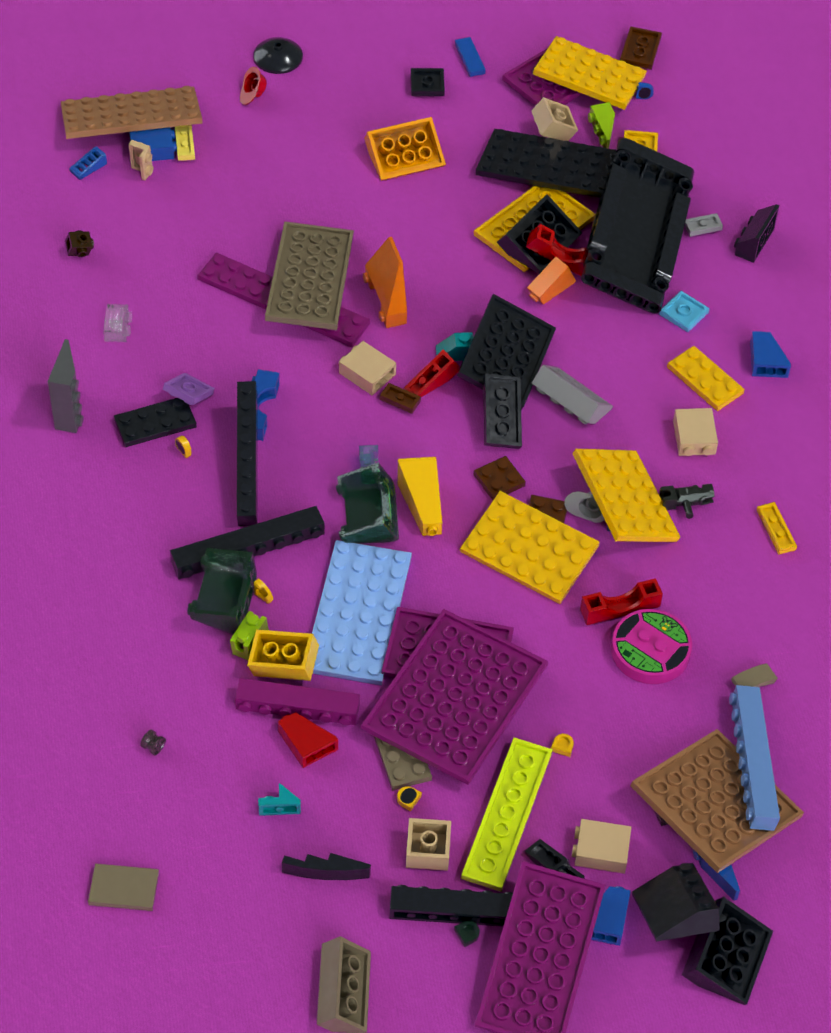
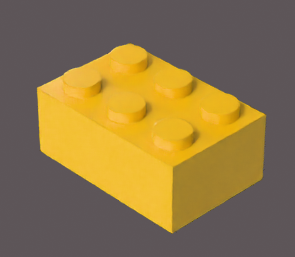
(283, 655)

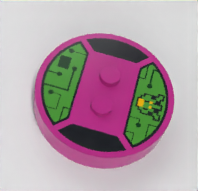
(651, 646)

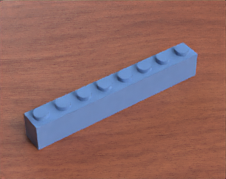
(754, 758)

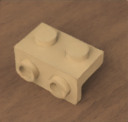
(141, 158)

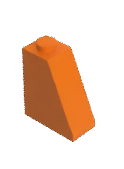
(551, 281)

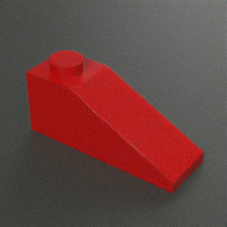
(433, 375)

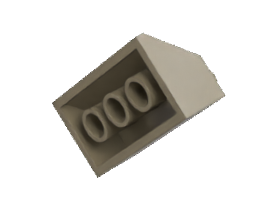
(343, 987)

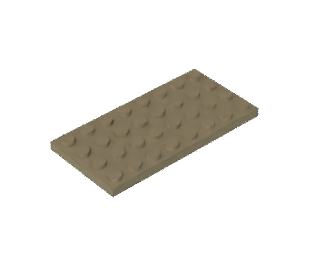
(309, 276)

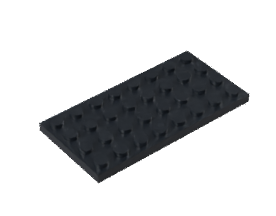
(545, 162)

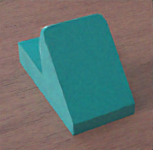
(284, 804)

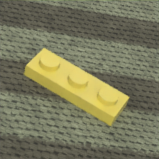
(184, 142)

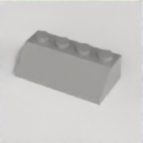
(571, 394)

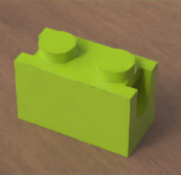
(245, 634)

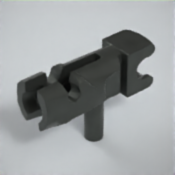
(686, 497)

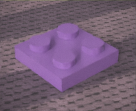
(188, 389)

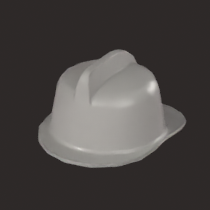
(583, 506)

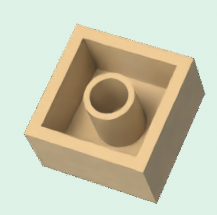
(554, 120)
(428, 844)

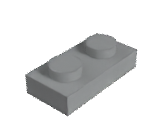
(703, 224)

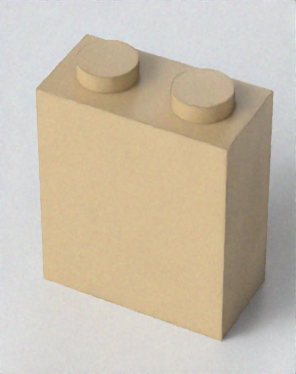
(367, 367)
(695, 431)
(602, 845)

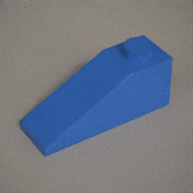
(725, 879)

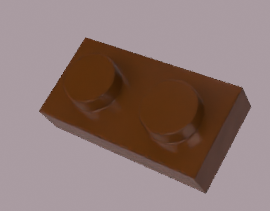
(400, 398)

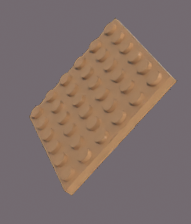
(704, 801)

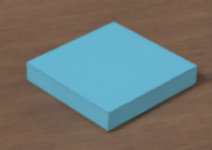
(684, 311)

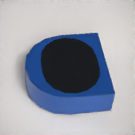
(644, 91)

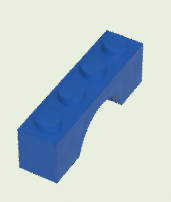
(267, 388)

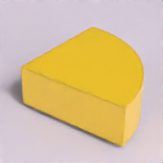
(262, 591)

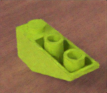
(602, 119)

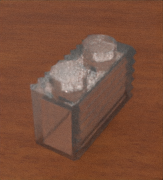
(116, 323)

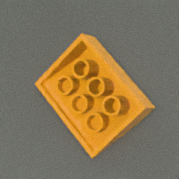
(405, 148)

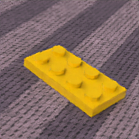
(705, 378)

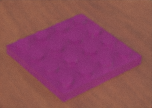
(535, 87)

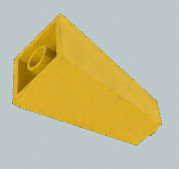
(420, 488)

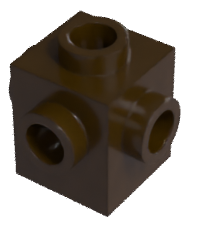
(79, 243)

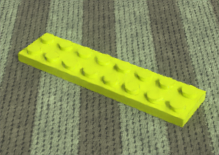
(506, 814)

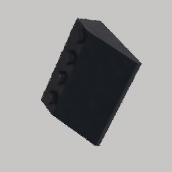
(545, 213)
(677, 904)
(731, 957)

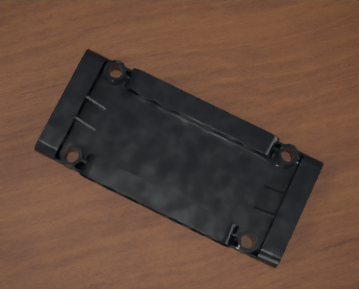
(638, 226)

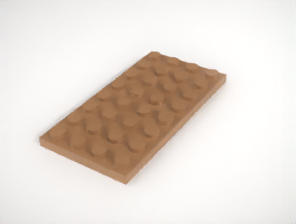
(130, 112)

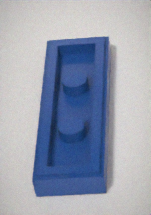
(470, 56)

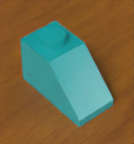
(456, 345)

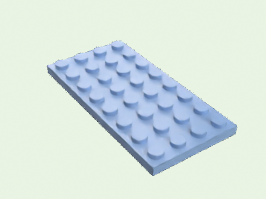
(358, 610)

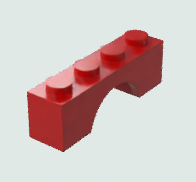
(543, 242)
(600, 608)

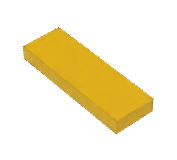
(776, 528)

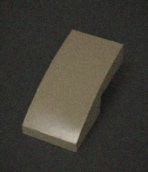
(755, 676)

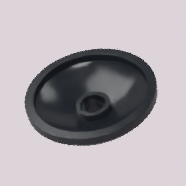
(278, 55)

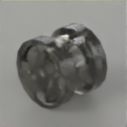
(153, 742)

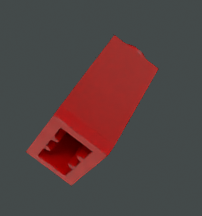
(306, 739)

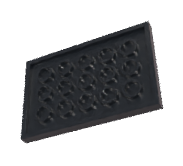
(507, 345)

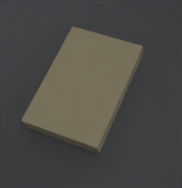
(123, 887)

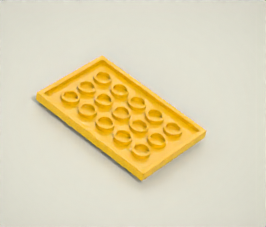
(589, 72)
(504, 220)
(626, 495)
(530, 547)

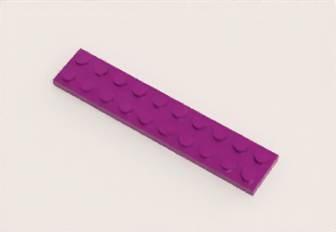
(255, 288)

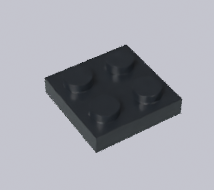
(427, 82)

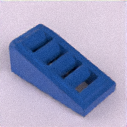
(99, 160)

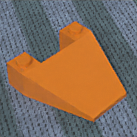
(386, 275)

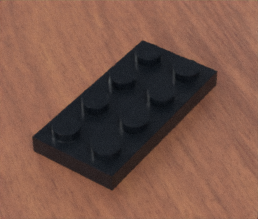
(502, 411)
(154, 421)

